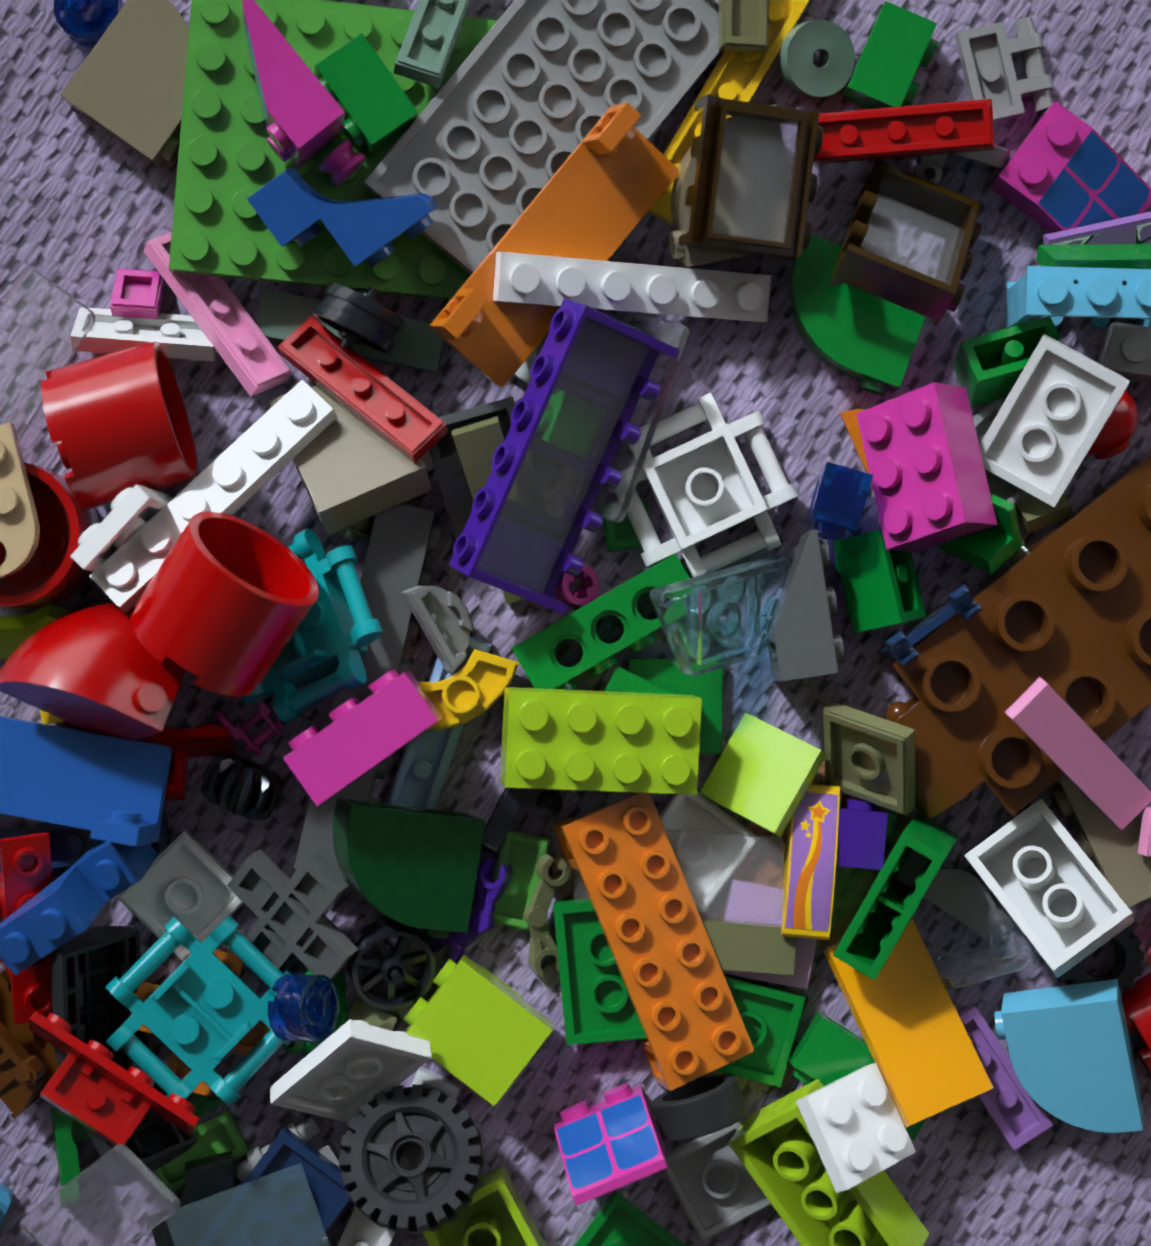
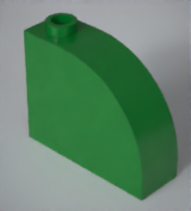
(849, 326)
(895, 895)

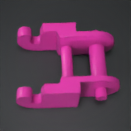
(240, 731)

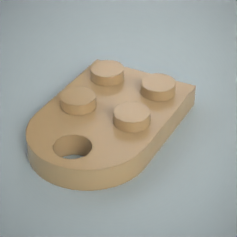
(17, 509)

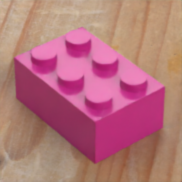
(926, 468)
(361, 735)

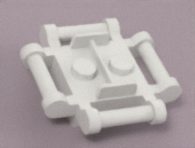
(709, 489)

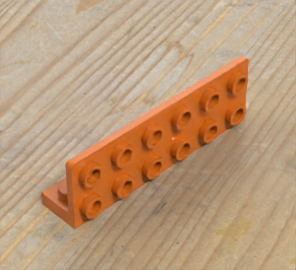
(578, 215)
(656, 939)

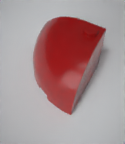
(94, 674)

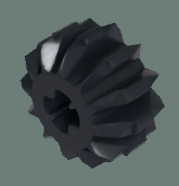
(242, 786)

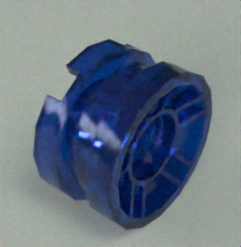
(77, 27)
(304, 1007)

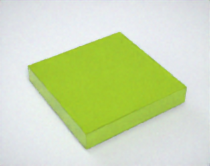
(763, 774)

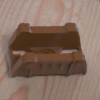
(25, 1058)

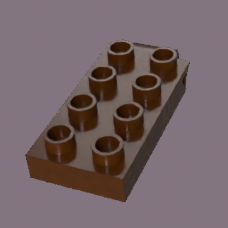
(1058, 613)

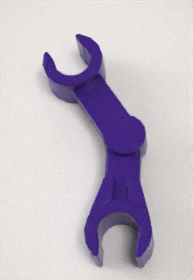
(483, 918)

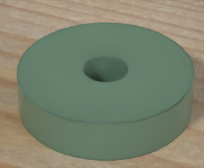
(797, 58)

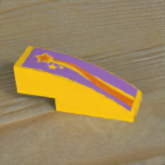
(811, 864)

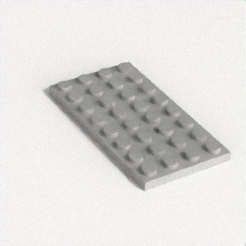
(533, 99)

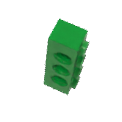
(538, 651)

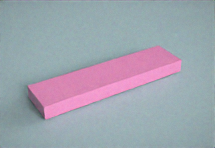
(223, 322)
(1080, 753)

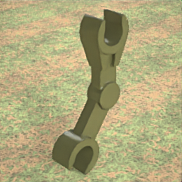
(536, 913)

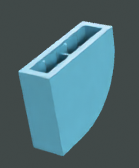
(1074, 1054)

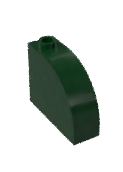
(410, 862)

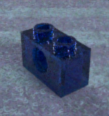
(838, 501)

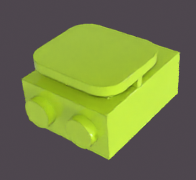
(478, 1028)

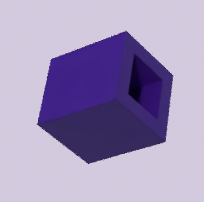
(861, 835)

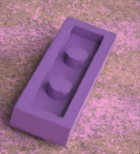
(1008, 1102)

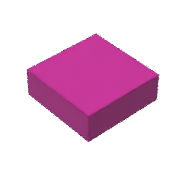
(137, 294)

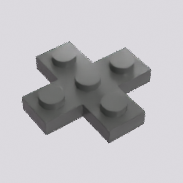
(294, 913)

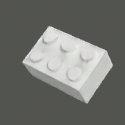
(1050, 888)

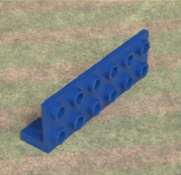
(83, 780)

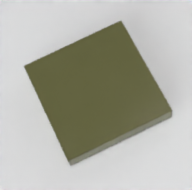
(869, 757)

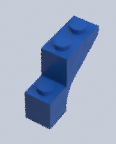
(358, 226)
(71, 902)

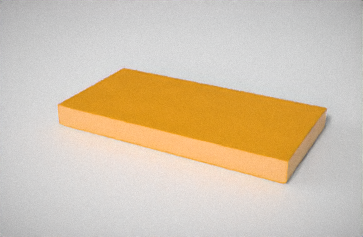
(913, 1031)

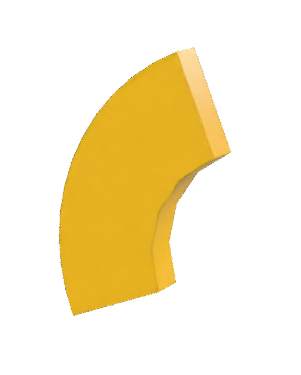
(470, 689)

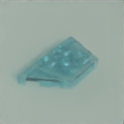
(719, 614)

